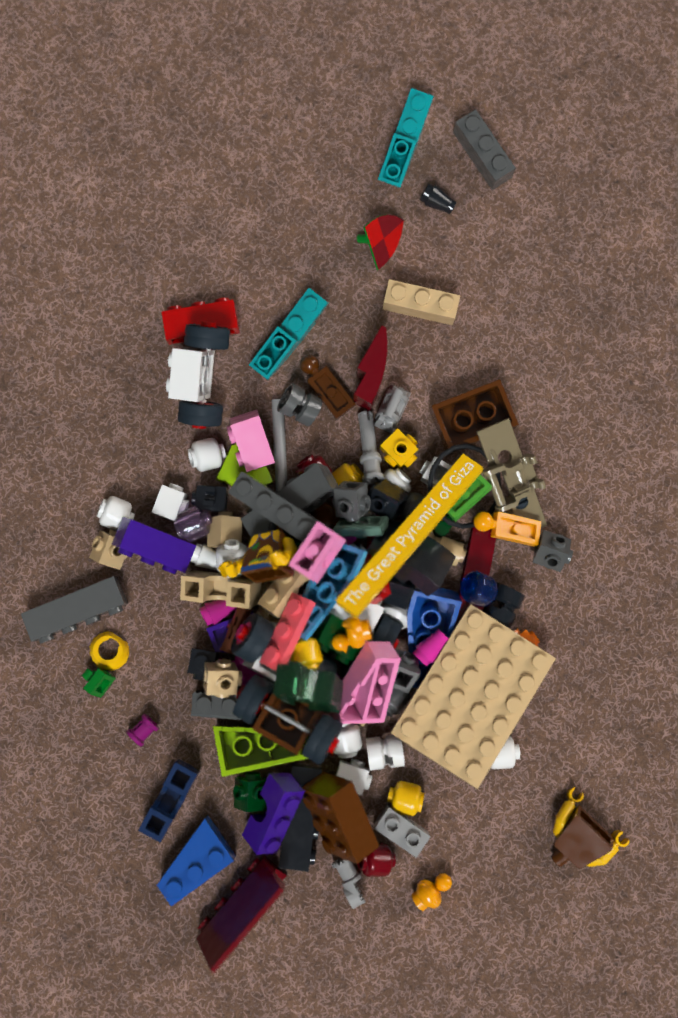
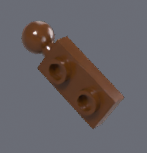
(327, 387)

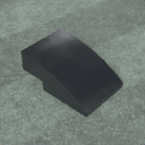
(425, 566)

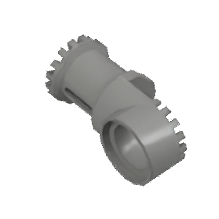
(349, 876)

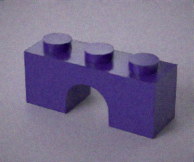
(282, 798)

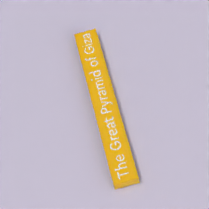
(409, 536)

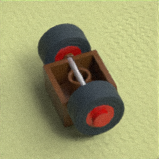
(285, 723)

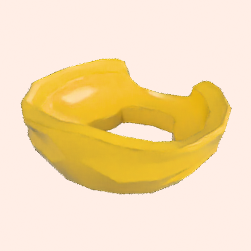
(115, 663)

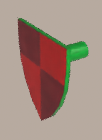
(383, 237)

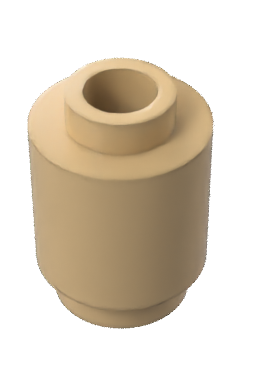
(454, 547)

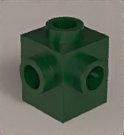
(247, 793)

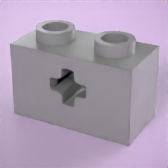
(401, 830)

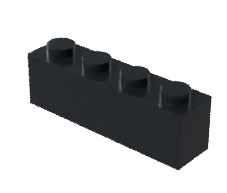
(297, 843)

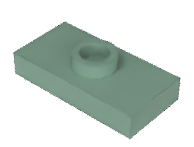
(362, 528)

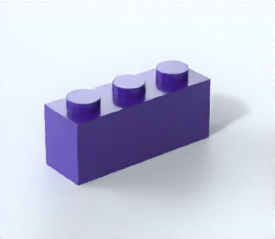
(153, 546)

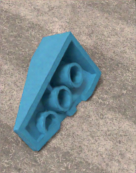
(332, 584)

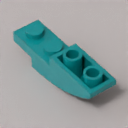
(406, 138)
(289, 334)

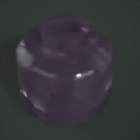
(193, 523)

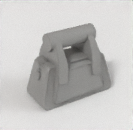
(392, 408)

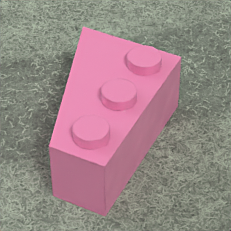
(369, 684)

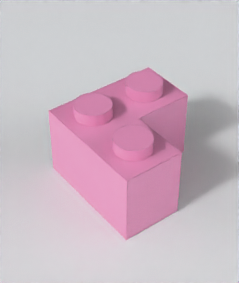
(251, 441)

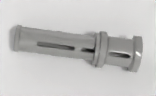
(370, 458)

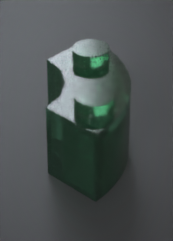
(301, 684)

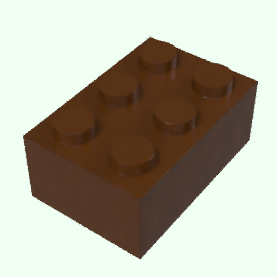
(469, 412)
(339, 817)

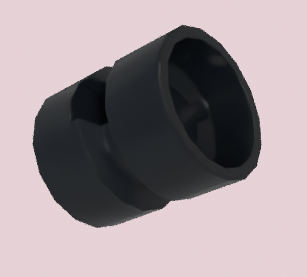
(510, 599)

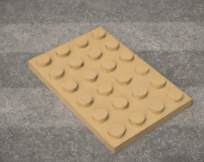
(473, 696)

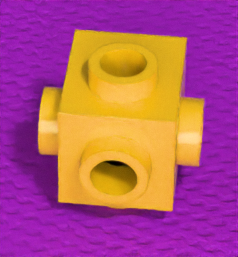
(399, 440)

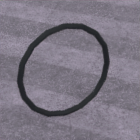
(432, 473)

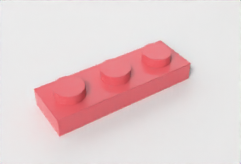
(287, 631)

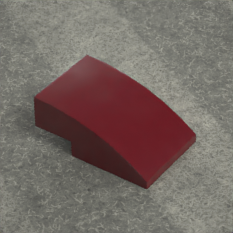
(372, 371)

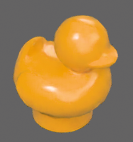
(357, 632)
(428, 893)

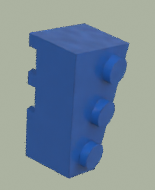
(197, 862)

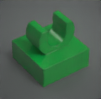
(98, 681)

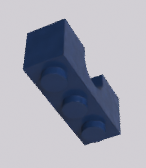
(169, 800)

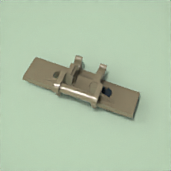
(517, 472)

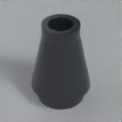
(436, 198)

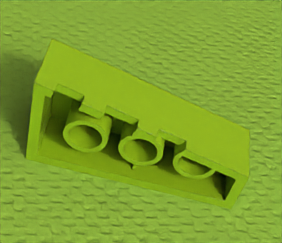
(247, 750)

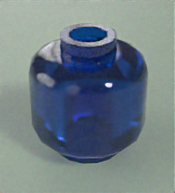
(478, 588)

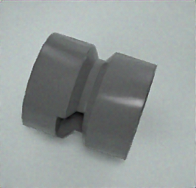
(298, 404)

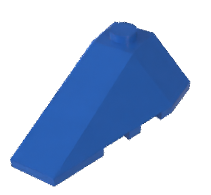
(428, 615)

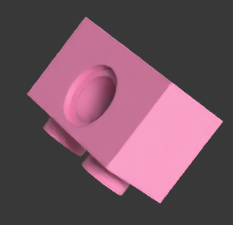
(317, 552)

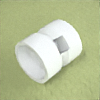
(384, 752)

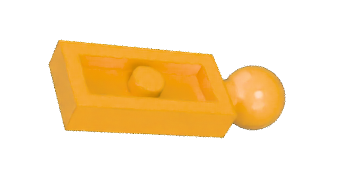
(509, 527)

